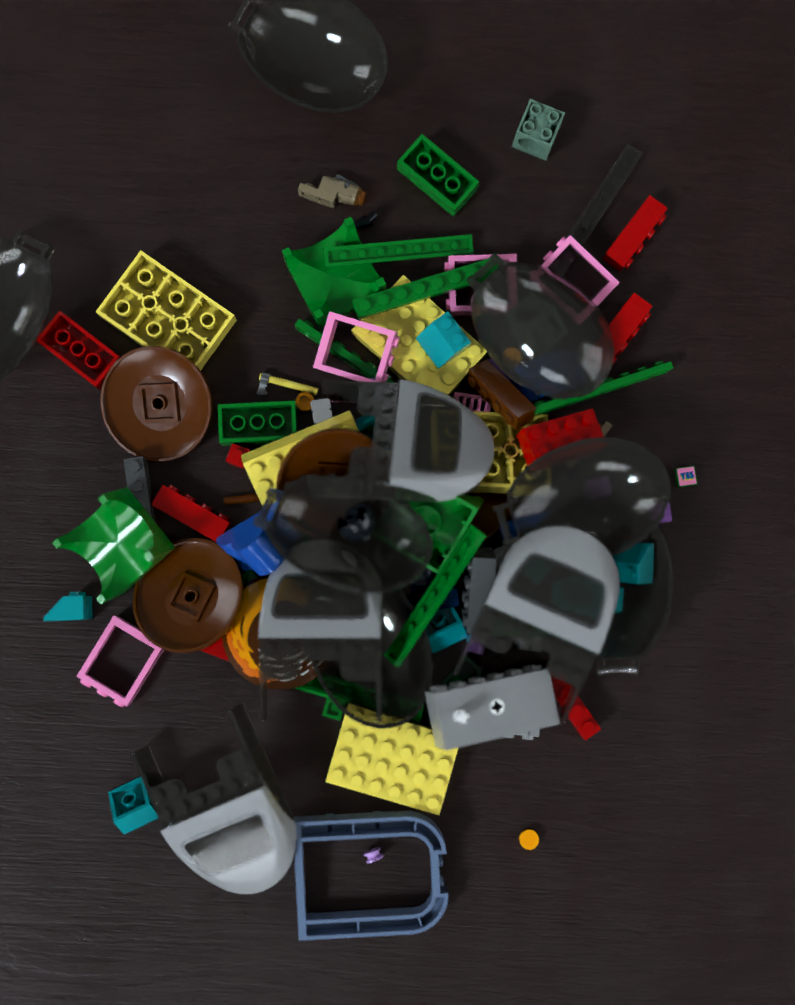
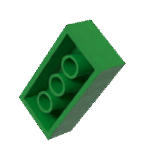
(437, 175)
(256, 422)

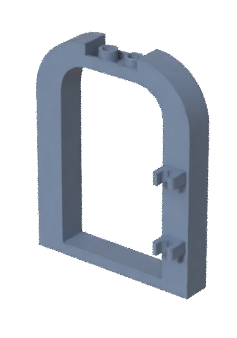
(376, 921)

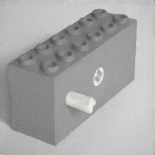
(491, 707)

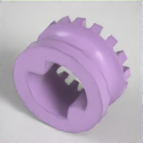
(373, 854)

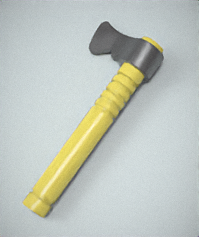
(266, 378)

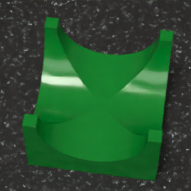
(331, 287)
(446, 524)
(118, 543)

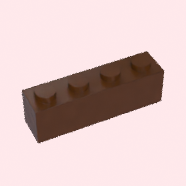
(501, 394)

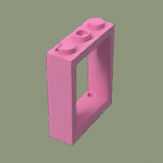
(562, 244)
(467, 259)
(326, 342)
(104, 690)

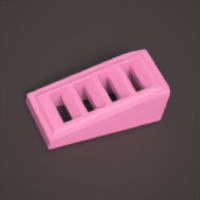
(457, 395)

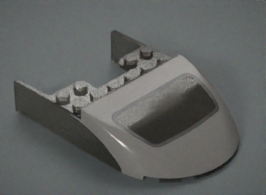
(420, 449)
(553, 594)
(318, 622)
(231, 830)

